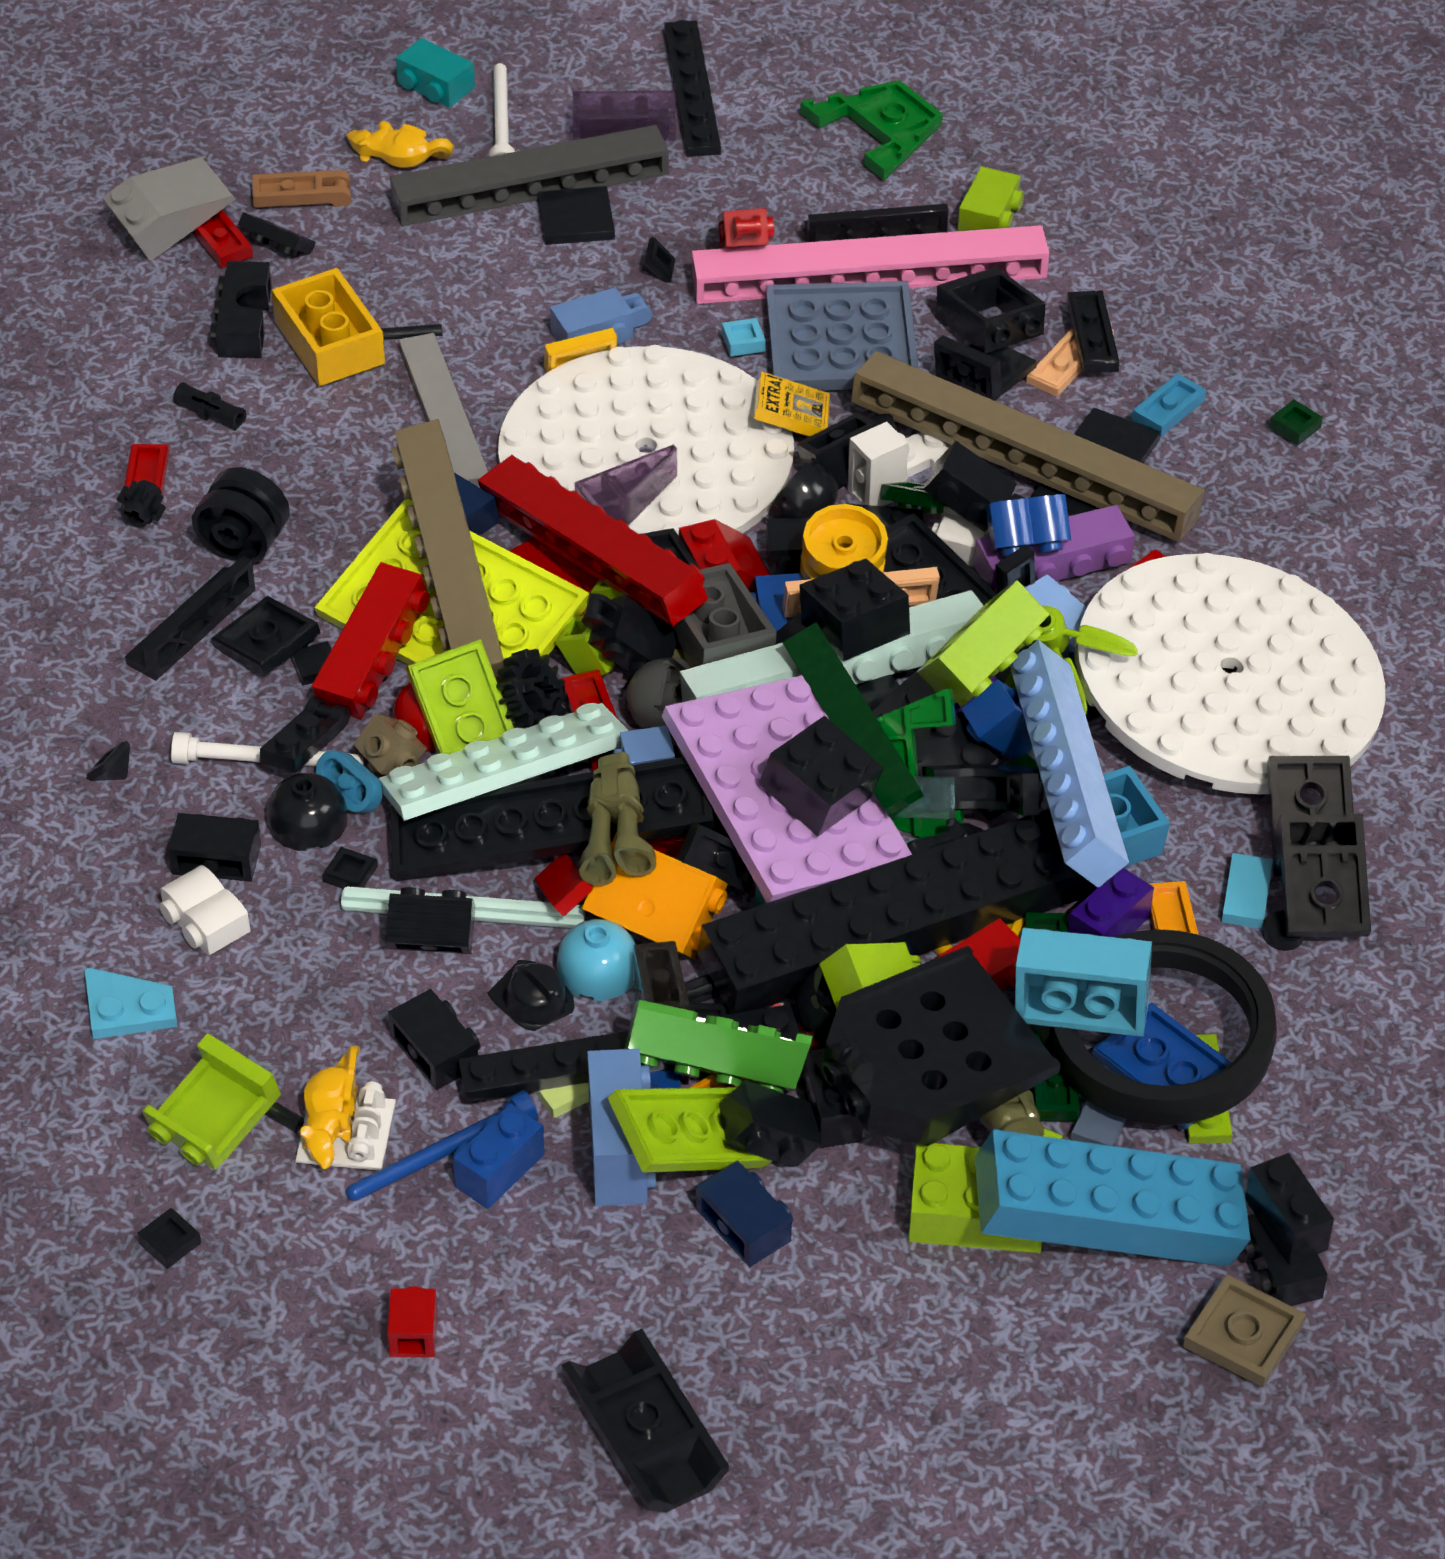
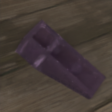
(632, 485)

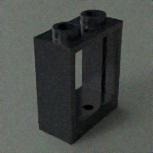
(960, 309)

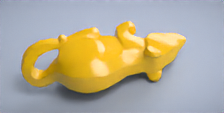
(398, 147)
(330, 1104)

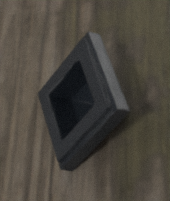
(659, 261)
(112, 764)

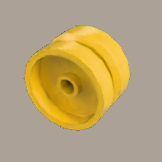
(839, 537)

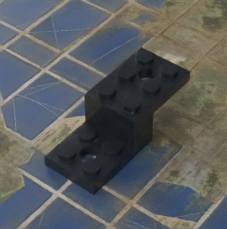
(1318, 846)

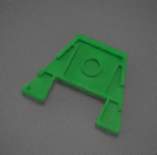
(887, 112)
(899, 726)

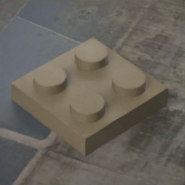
(1244, 1330)

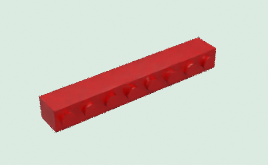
(595, 540)

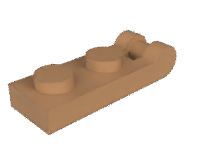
(302, 188)

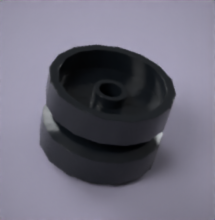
(240, 515)

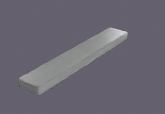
(442, 402)

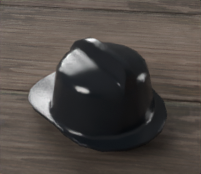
(532, 995)

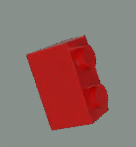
(716, 544)

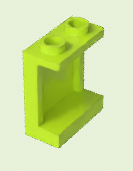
(213, 1105)

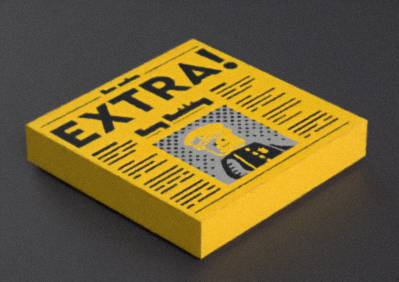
(791, 405)

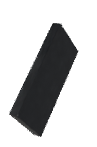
(1112, 433)

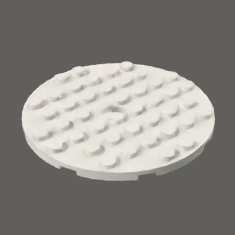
(618, 400)
(1300, 681)

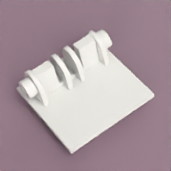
(369, 1132)

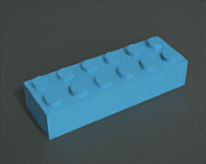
(1111, 1198)

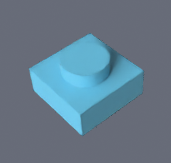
(743, 337)

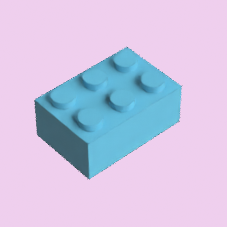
(1083, 981)

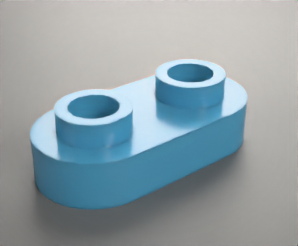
(353, 781)

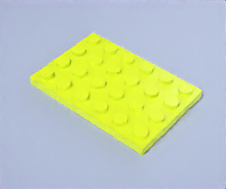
(524, 599)

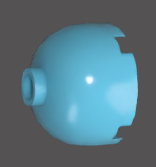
(596, 959)

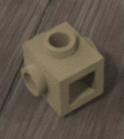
(389, 744)

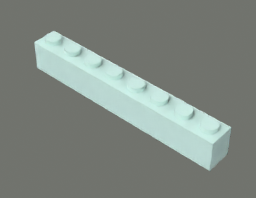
(930, 629)

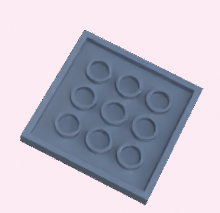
(832, 329)

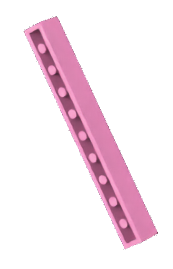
(917, 258)

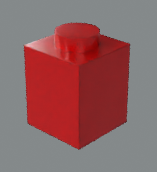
(412, 1322)

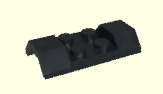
(648, 1425)

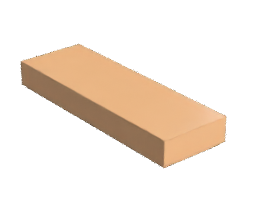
(1057, 367)

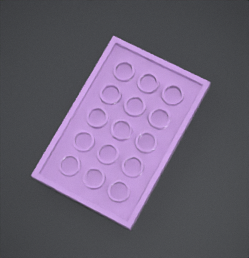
(727, 749)

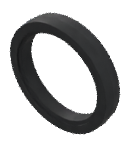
(1193, 1100)

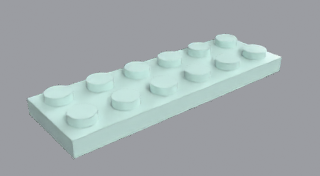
(502, 761)

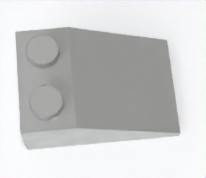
(168, 203)

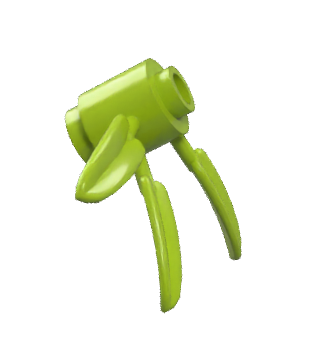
(1057, 638)

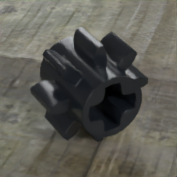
(141, 503)

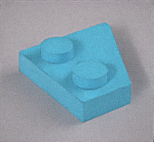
(127, 1004)

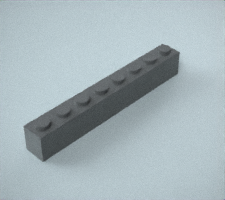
(519, 175)

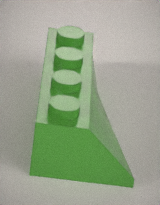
(716, 1047)

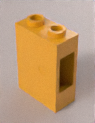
(663, 904)

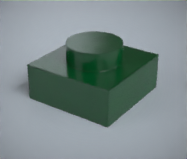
(1295, 422)

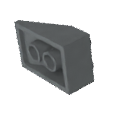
(726, 622)

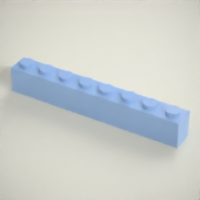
(1068, 764)

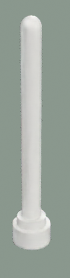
(500, 112)
(188, 748)

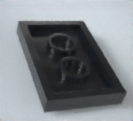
(936, 744)

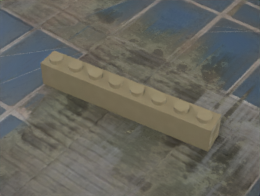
(445, 540)

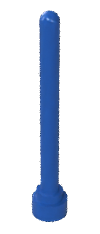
(433, 1152)

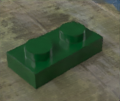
(911, 496)

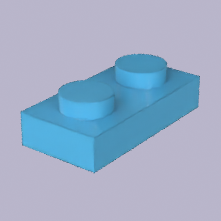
(1169, 404)

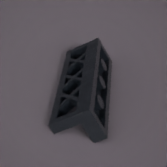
(876, 223)
(193, 620)

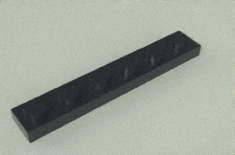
(692, 88)

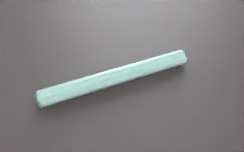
(486, 908)

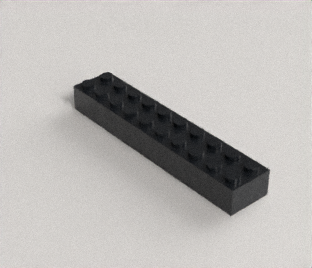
(915, 900)

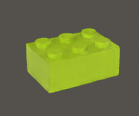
(985, 644)
(947, 1201)

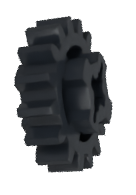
(530, 688)

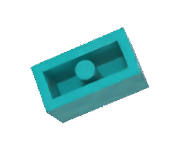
(435, 72)

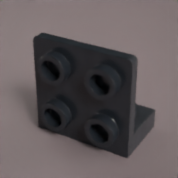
(980, 372)

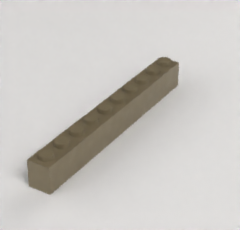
(1028, 445)

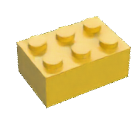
(328, 326)

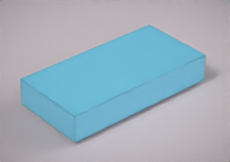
(1247, 890)

